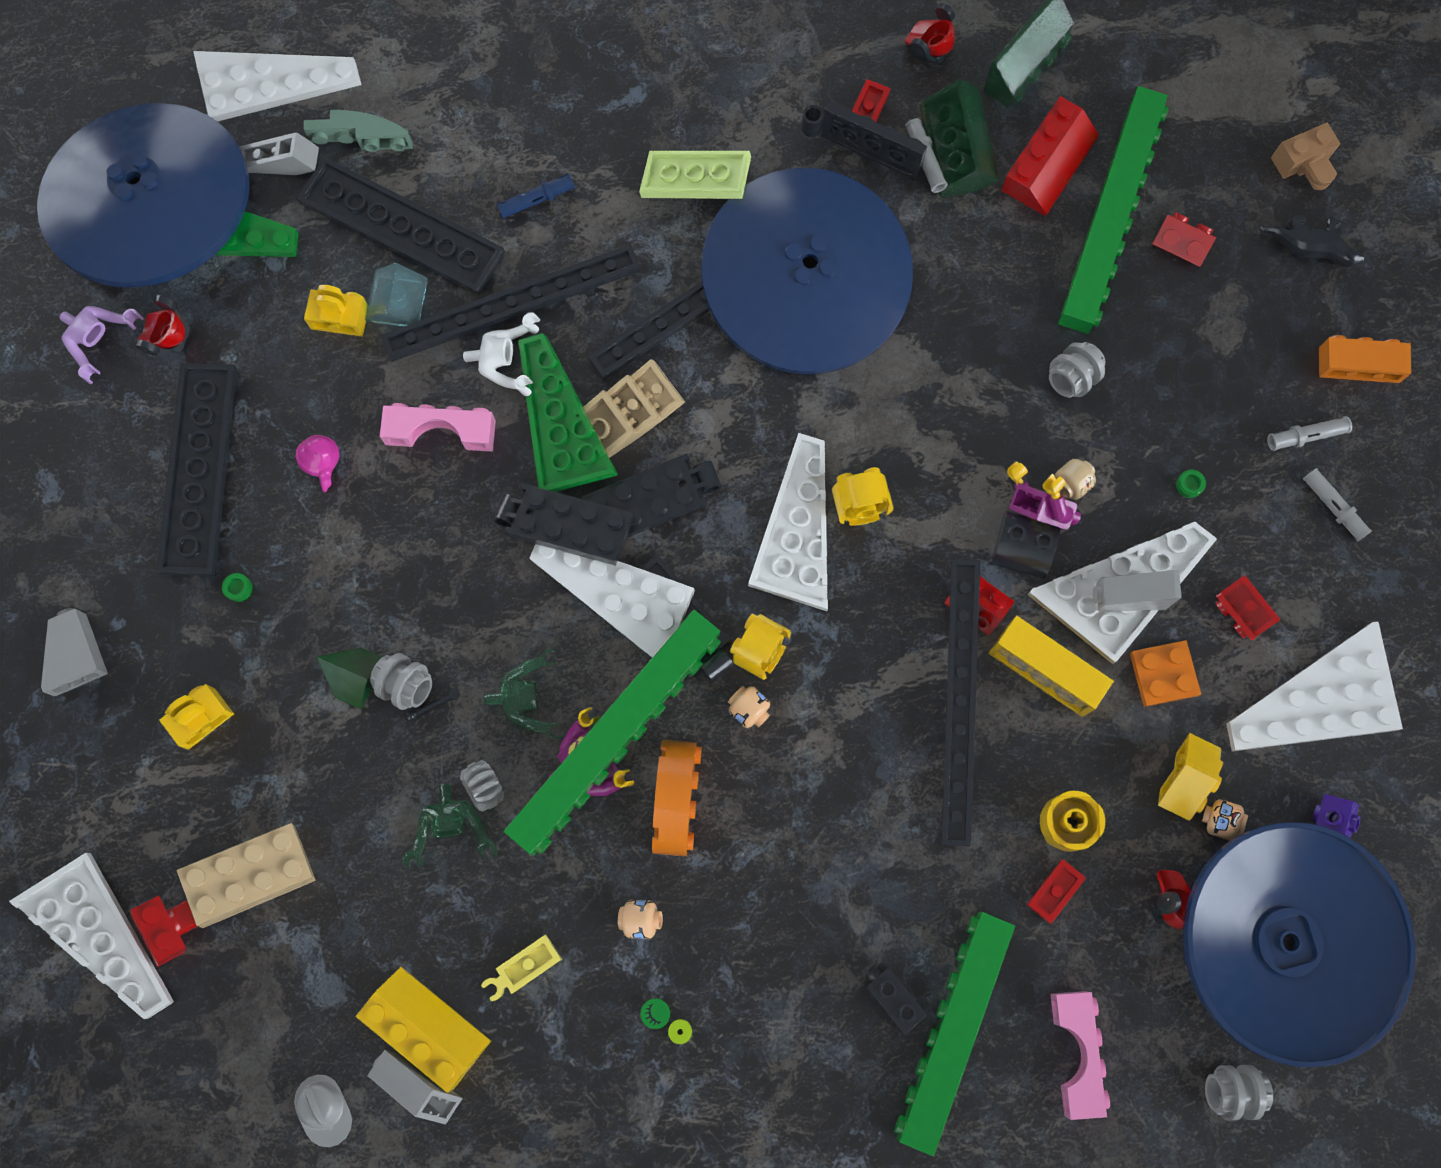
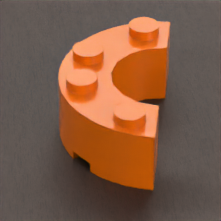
(673, 797)

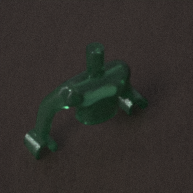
(521, 696)
(447, 821)

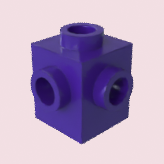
(1332, 807)

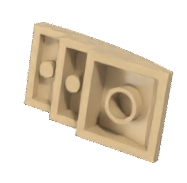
(632, 407)

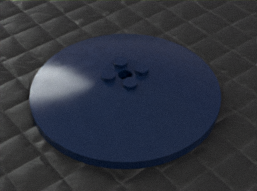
(166, 223)
(797, 314)
(1348, 956)

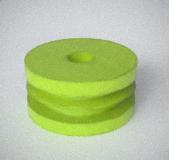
(680, 1038)

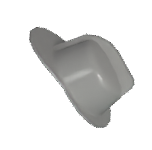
(323, 1111)

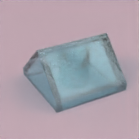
(396, 296)

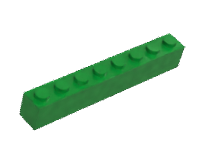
(955, 1033)

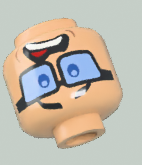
(749, 707)
(1225, 819)
(639, 919)

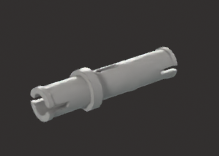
(930, 163)
(1298, 436)
(1339, 507)

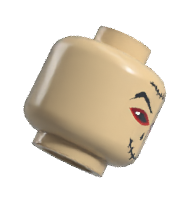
(1078, 478)

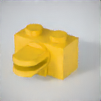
(336, 312)
(195, 715)

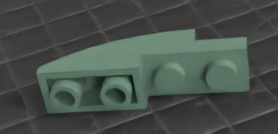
(369, 130)

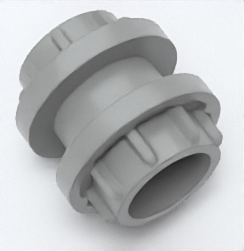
(1077, 369)
(401, 681)
(1239, 1092)

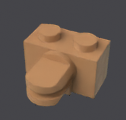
(1308, 155)

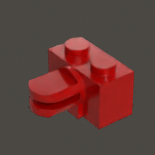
(163, 928)

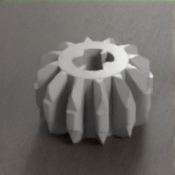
(482, 785)

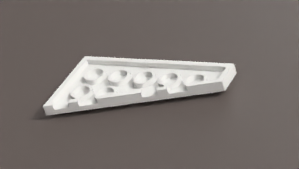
(255, 82)
(795, 542)
(627, 597)
(91, 926)

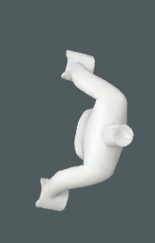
(498, 351)

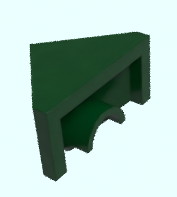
(349, 674)

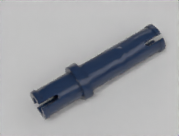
(534, 196)

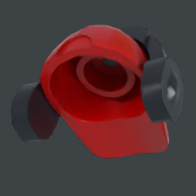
(933, 38)
(164, 329)
(1172, 899)

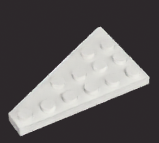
(1112, 632)
(1333, 698)

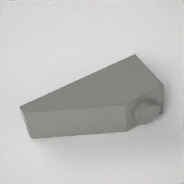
(281, 155)

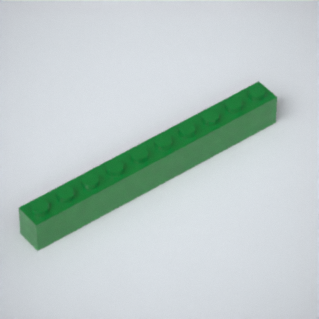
(1113, 211)
(612, 733)

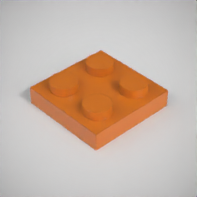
(1165, 673)

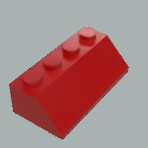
(1051, 157)

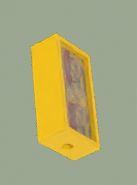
(1051, 667)

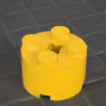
(862, 497)
(760, 645)
(1079, 807)

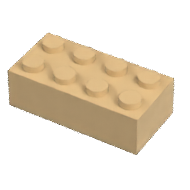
(245, 875)

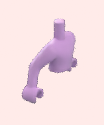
(88, 330)

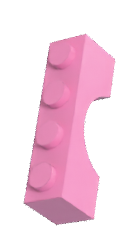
(404, 424)
(1084, 1093)

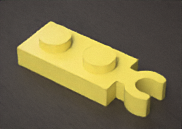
(524, 967)

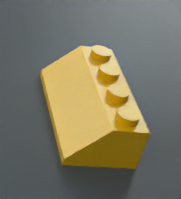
(423, 1029)

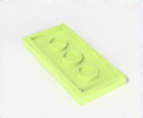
(695, 174)

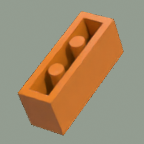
(1365, 359)

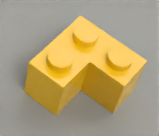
(1192, 778)

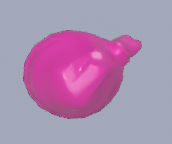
(318, 458)

